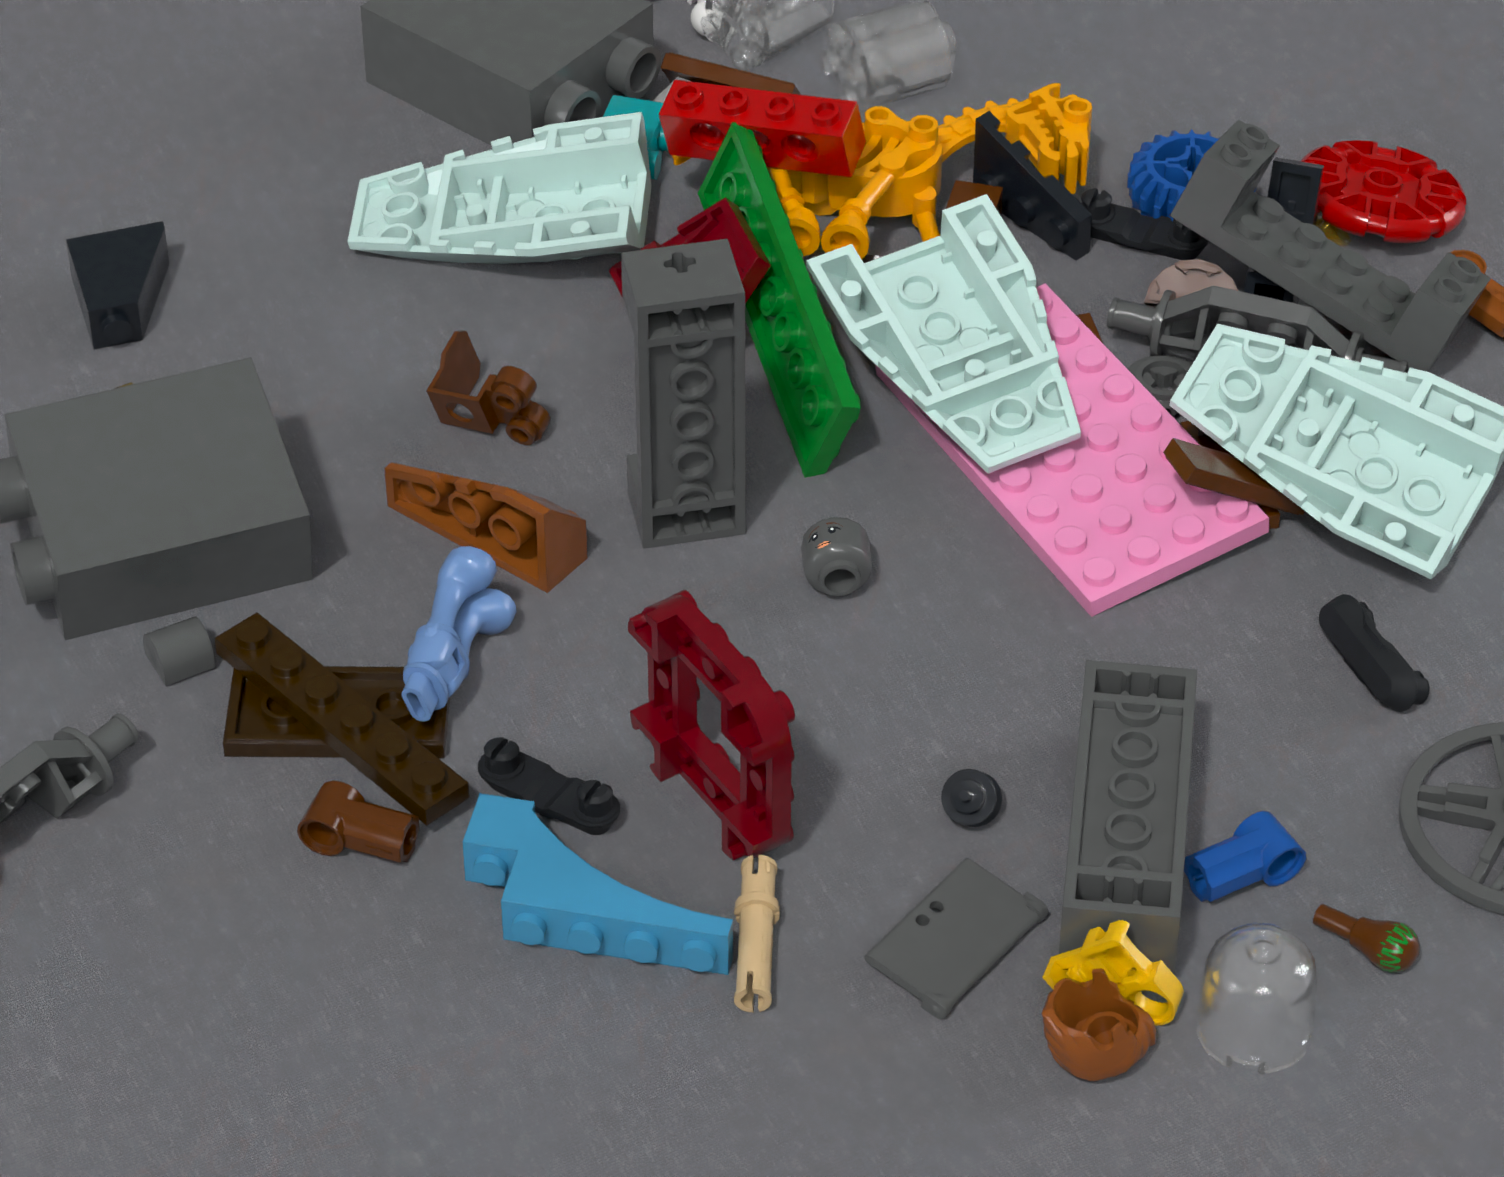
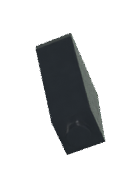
(118, 280)

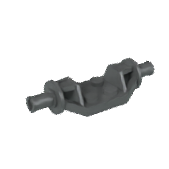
(1202, 310)
(47, 765)

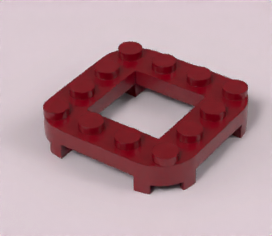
(753, 718)

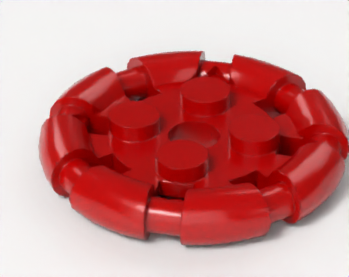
(1386, 192)

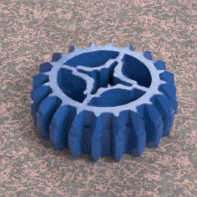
(1164, 169)

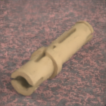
(756, 914)

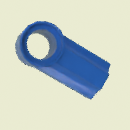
(1255, 852)

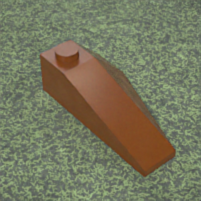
(514, 527)

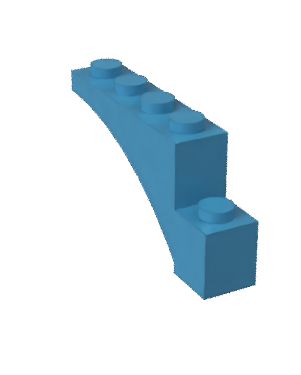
(570, 905)

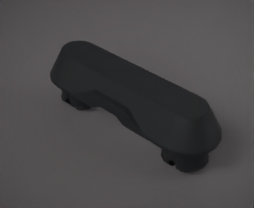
(1131, 229)
(1370, 655)
(569, 800)

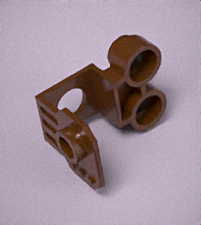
(501, 399)

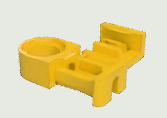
(1123, 966)

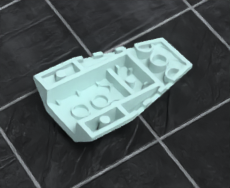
(539, 199)
(959, 334)
(1351, 443)

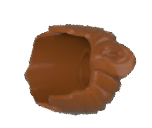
(1095, 1028)

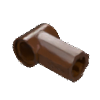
(343, 819)

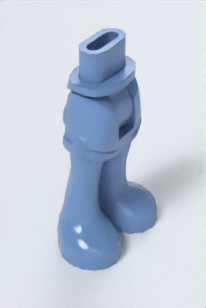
(459, 611)

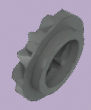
(1161, 372)

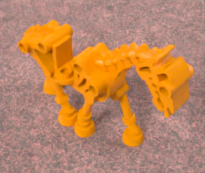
(904, 162)

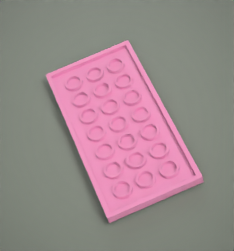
(1110, 504)

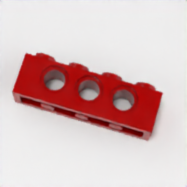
(790, 128)

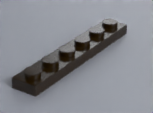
(342, 718)

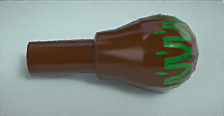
(1384, 942)

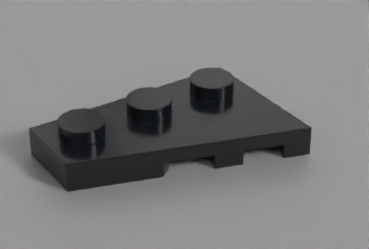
(1029, 197)

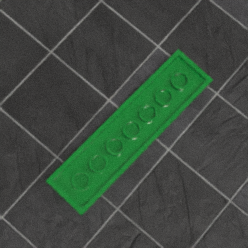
(785, 312)

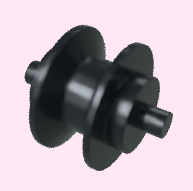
(971, 798)

